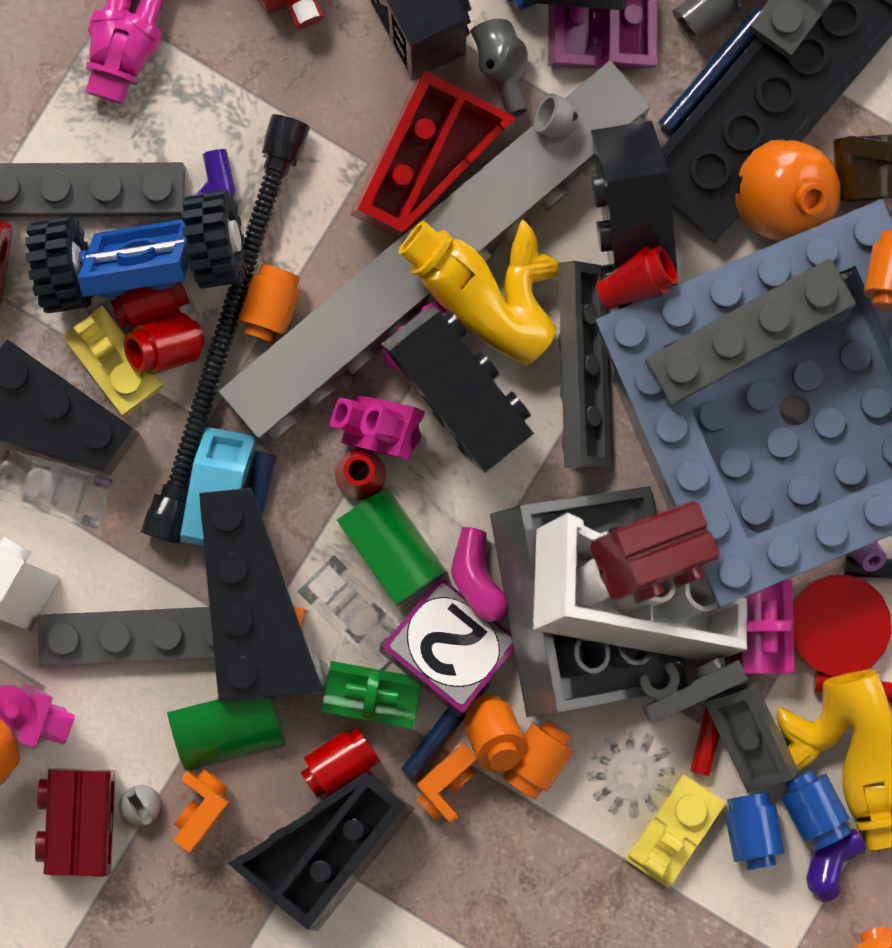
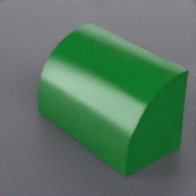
(391, 545)
(225, 730)

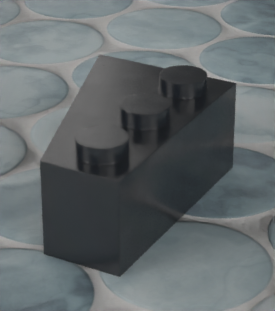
(425, 31)
(632, 194)
(459, 387)
(55, 417)
(326, 850)

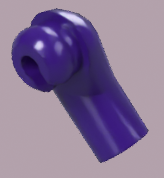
(218, 172)
(827, 864)

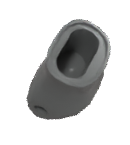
(502, 60)

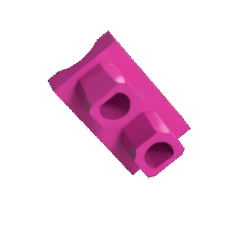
(378, 425)
(770, 631)
(33, 715)

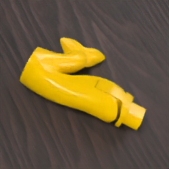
(466, 286)
(859, 703)

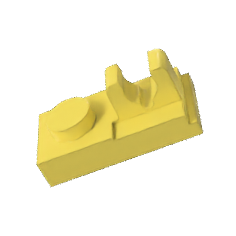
(100, 348)
(675, 830)

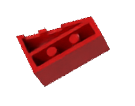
(426, 150)

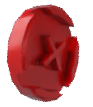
(840, 625)

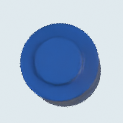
(815, 809)
(754, 830)

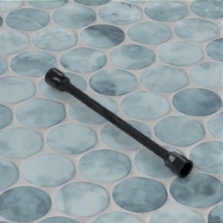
(282, 147)

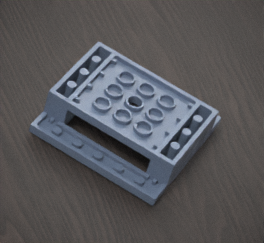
(767, 488)

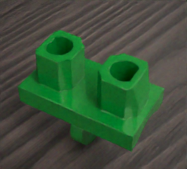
(371, 695)

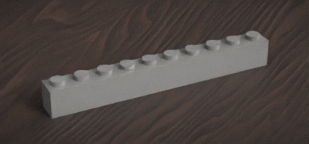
(386, 294)

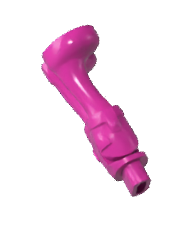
(121, 46)

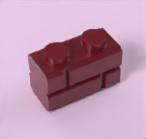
(654, 551)
(77, 822)

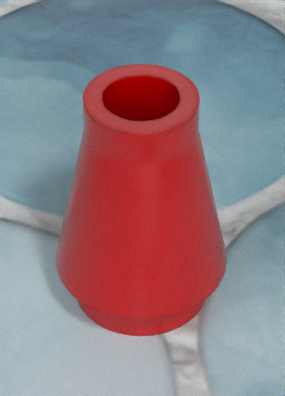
(640, 278)
(364, 488)

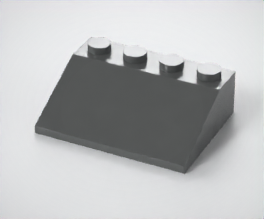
(562, 670)

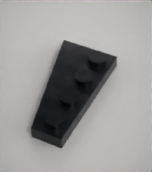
(251, 612)

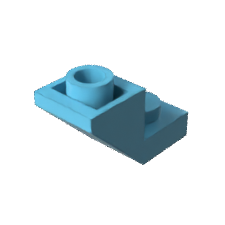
(218, 466)

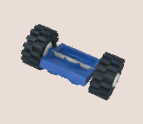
(151, 255)

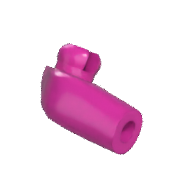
(472, 577)

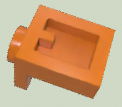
(450, 772)
(198, 819)

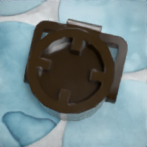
(864, 167)

